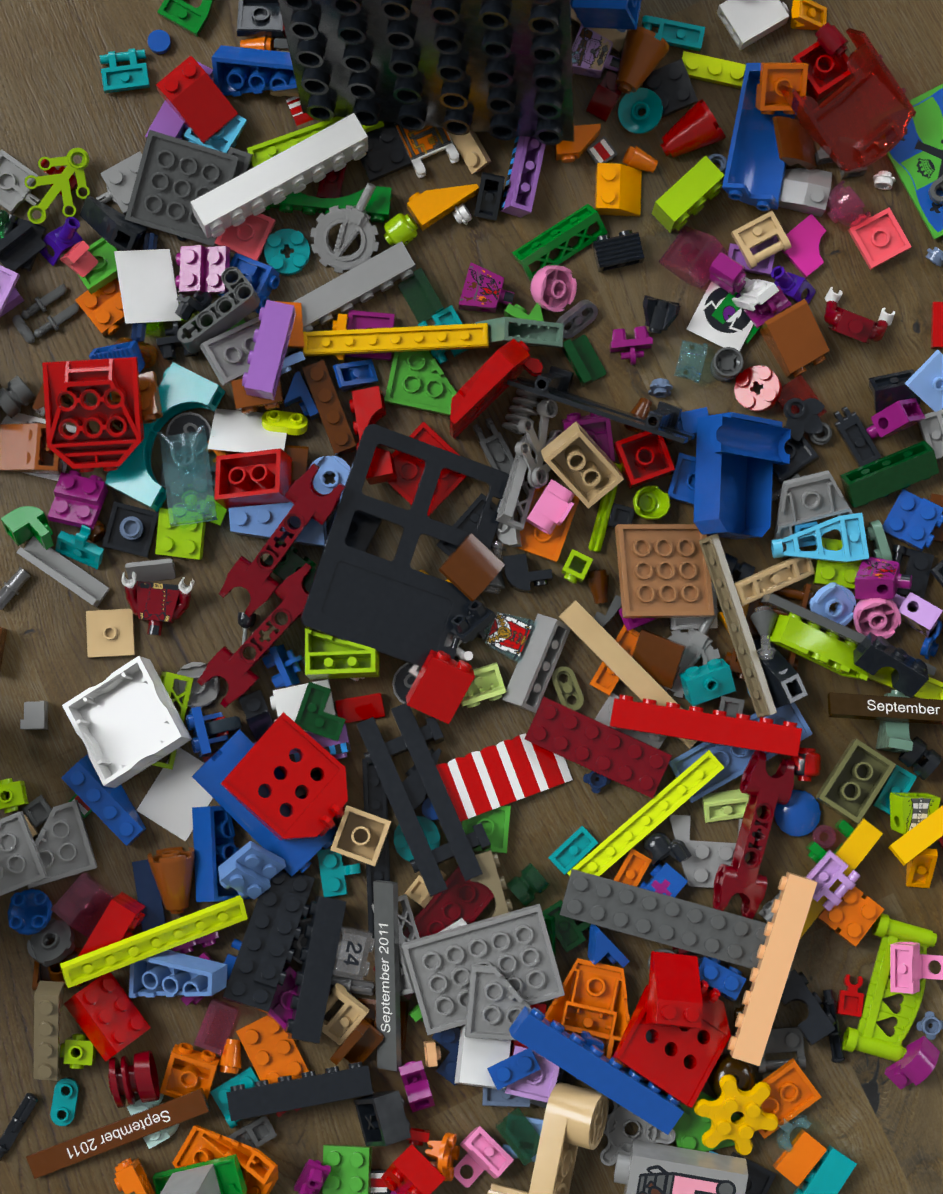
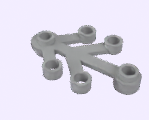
(538, 472)

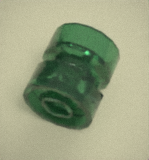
(528, 884)

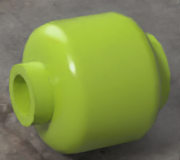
(400, 229)

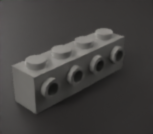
(536, 663)

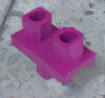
(768, 309)
(641, 341)
(312, 1177)

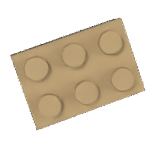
(582, 464)

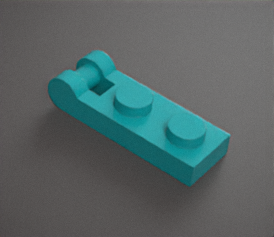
(676, 33)

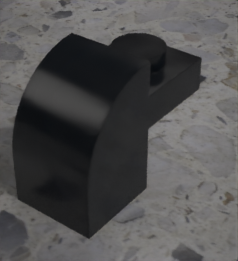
(518, 576)

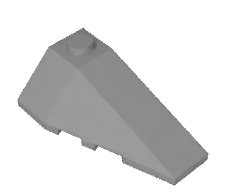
(806, 190)

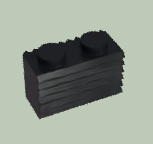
(618, 250)

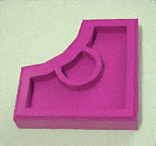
(805, 245)

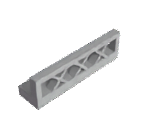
(511, 493)
(64, 572)
(406, 919)

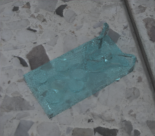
(188, 477)

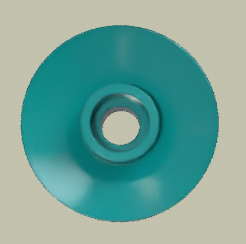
(631, 106)

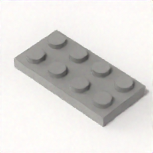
(230, 351)

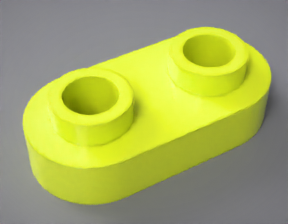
(285, 422)

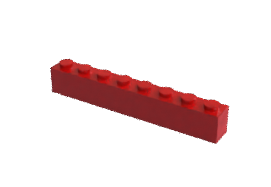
(706, 727)

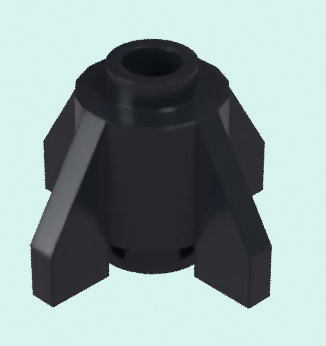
(659, 313)

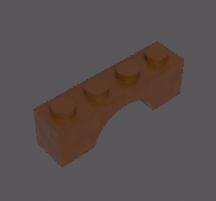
(329, 408)

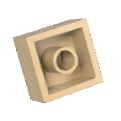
(361, 835)

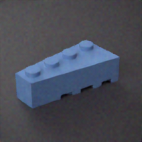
(263, 520)
(176, 974)

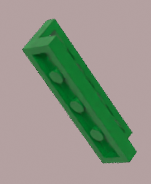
(560, 233)

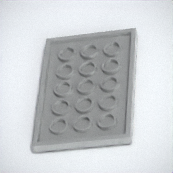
(511, 942)

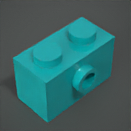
(707, 681)

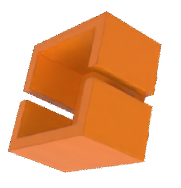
(853, 916)

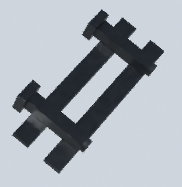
(556, 386)
(414, 741)

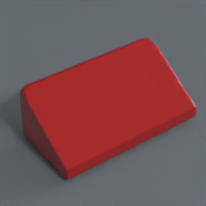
(360, 707)

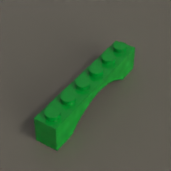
(377, 207)

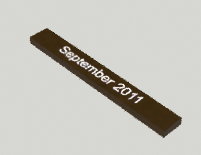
(885, 708)

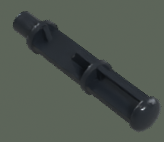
(834, 1037)
(17, 1123)

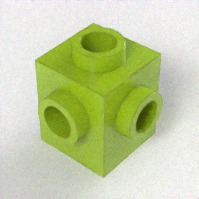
(17, 792)
(87, 1051)

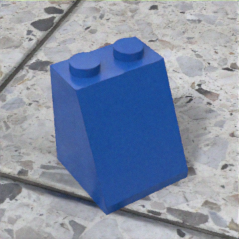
(607, 13)

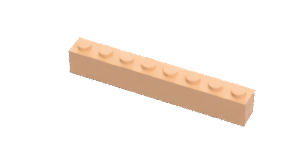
(772, 969)

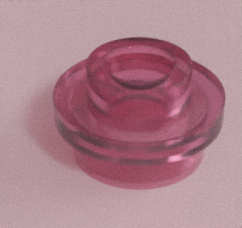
(831, 836)

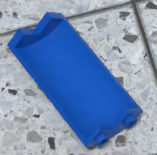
(753, 164)
(211, 774)

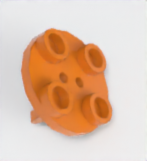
(444, 1153)

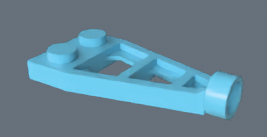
(852, 537)

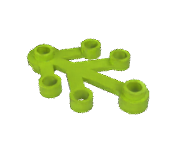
(60, 182)

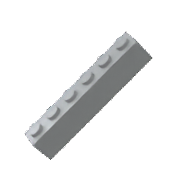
(356, 286)

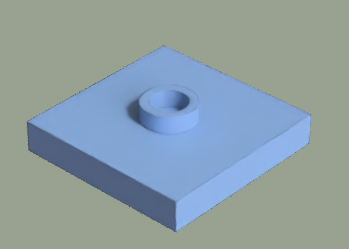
(290, 360)
(928, 381)

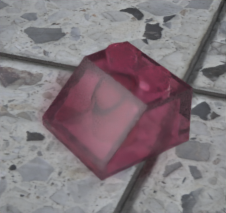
(692, 256)
(83, 904)

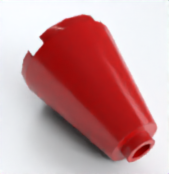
(692, 131)

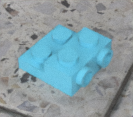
(224, 138)

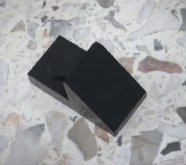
(489, 196)
(257, 713)

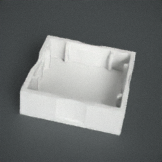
(127, 722)

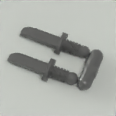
(53, 322)

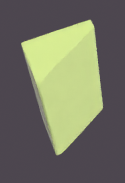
(724, 805)

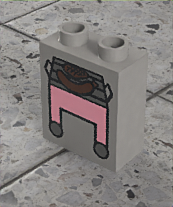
(678, 1170)

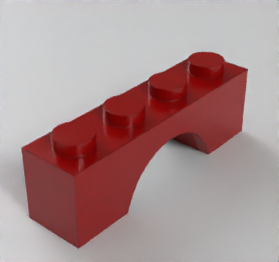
(369, 408)

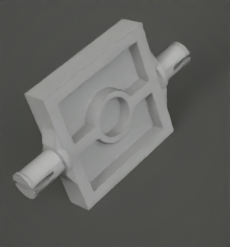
(120, 181)
(12, 184)

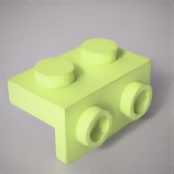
(485, 685)

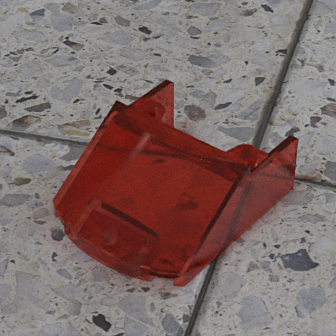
(860, 117)

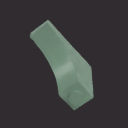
(529, 331)
(894, 735)

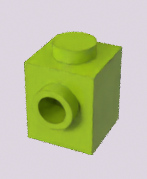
(576, 567)

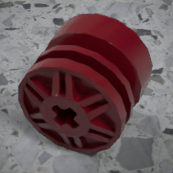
(129, 1079)

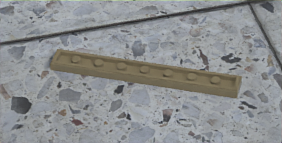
(737, 626)

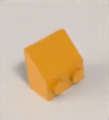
(617, 190)

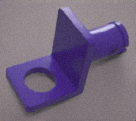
(61, 239)
(792, 284)

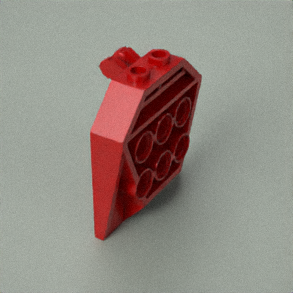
(98, 376)
(490, 383)
(322, 799)
(669, 1070)

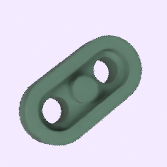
(876, 534)

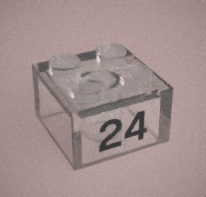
(353, 953)

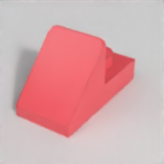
(79, 259)

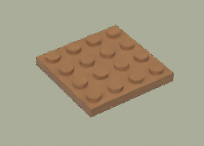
(663, 571)

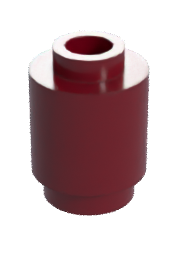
(832, 40)

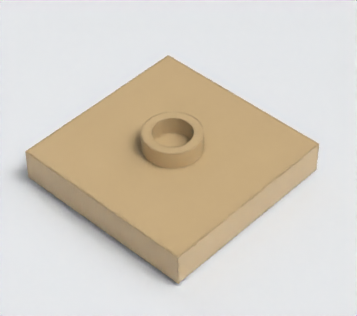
(110, 633)

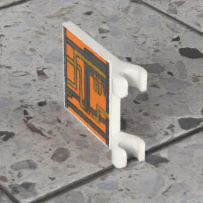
(425, 143)

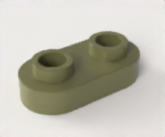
(567, 689)

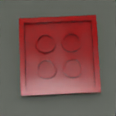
(410, 469)

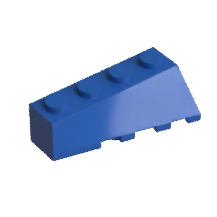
(251, 70)
(106, 802)
(213, 846)

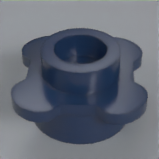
(596, 786)

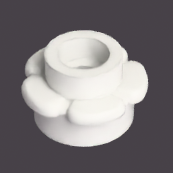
(883, 180)
(462, 214)

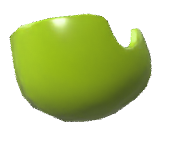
(651, 503)

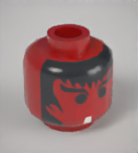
(806, 764)

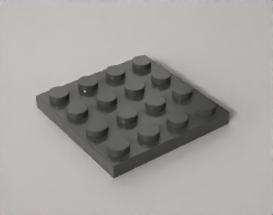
(172, 177)

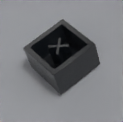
(382, 1118)

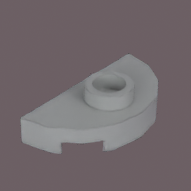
(509, 535)

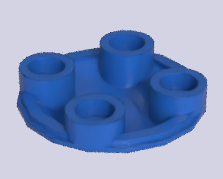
(799, 815)
(29, 911)

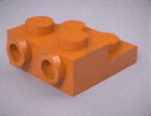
(772, 77)
(104, 307)
(189, 1071)
(132, 1177)

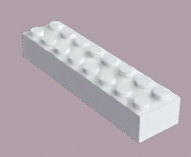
(280, 176)

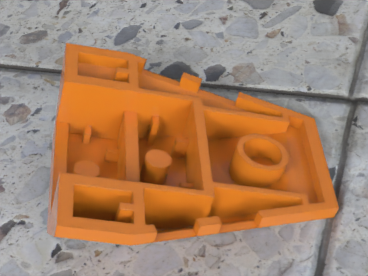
(593, 1003)
(205, 1145)

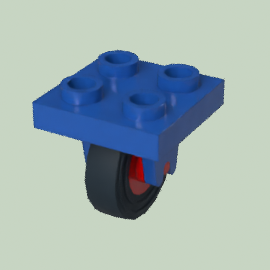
(219, 727)

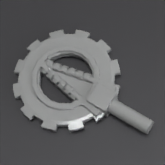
(353, 221)
(697, 645)

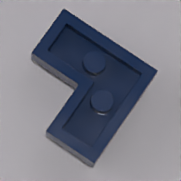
(450, 1040)

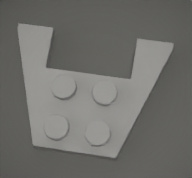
(808, 500)
(706, 856)

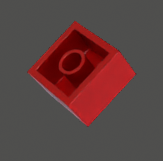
(824, 72)
(643, 458)
(412, 1174)

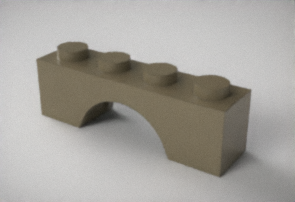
(488, 863)
(47, 1018)

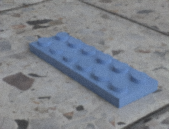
(734, 758)

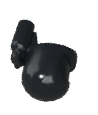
(660, 848)

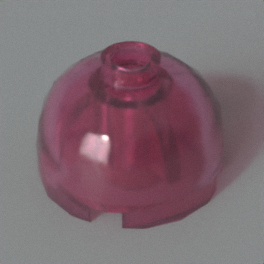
(846, 206)

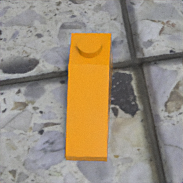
(437, 203)

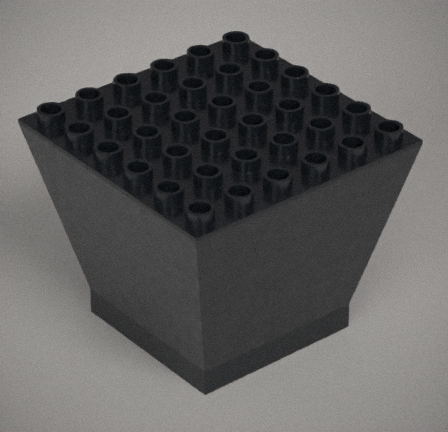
(437, 64)

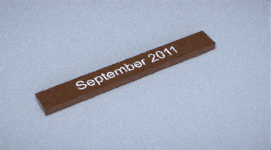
(118, 1133)

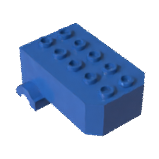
(736, 473)

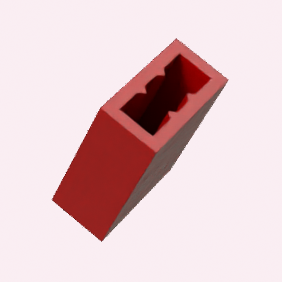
(440, 686)

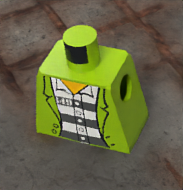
(910, 809)

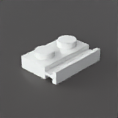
(755, 292)

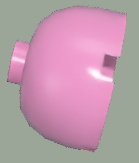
(553, 287)
(876, 616)

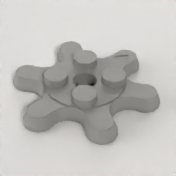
(621, 1142)

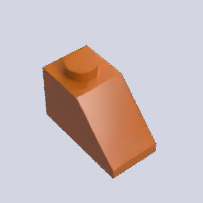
(584, 136)

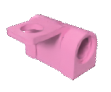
(551, 507)
(909, 966)
(482, 1155)

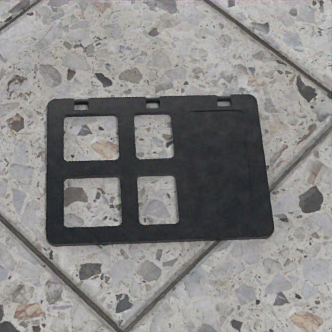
(386, 600)

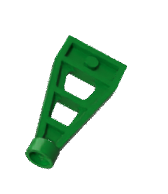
(185, 15)

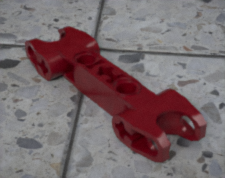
(307, 506)
(236, 667)
(743, 876)

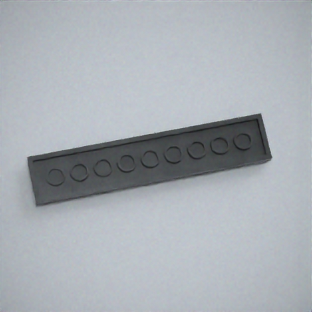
(663, 919)

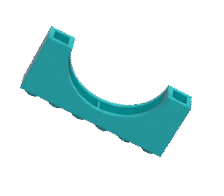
(177, 392)

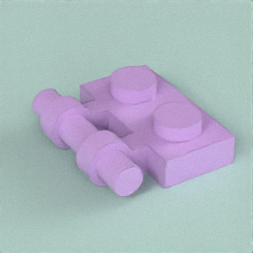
(826, 873)

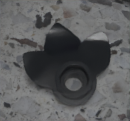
(806, 419)

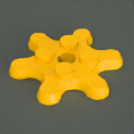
(732, 1101)

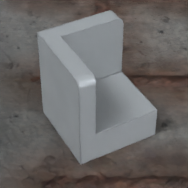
(35, 716)

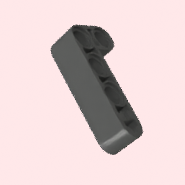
(196, 329)

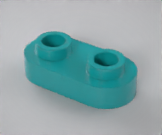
(65, 1102)

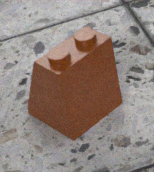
(795, 339)

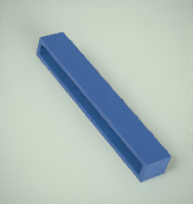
(595, 1069)

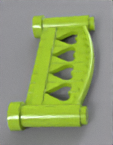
(869, 1036)

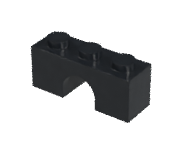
(877, 653)
(818, 1023)

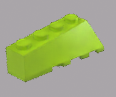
(816, 646)

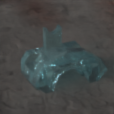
(691, 360)
(784, 1131)

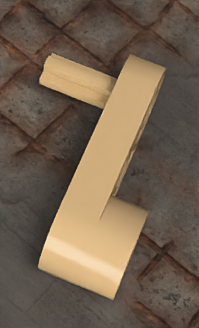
(571, 1120)

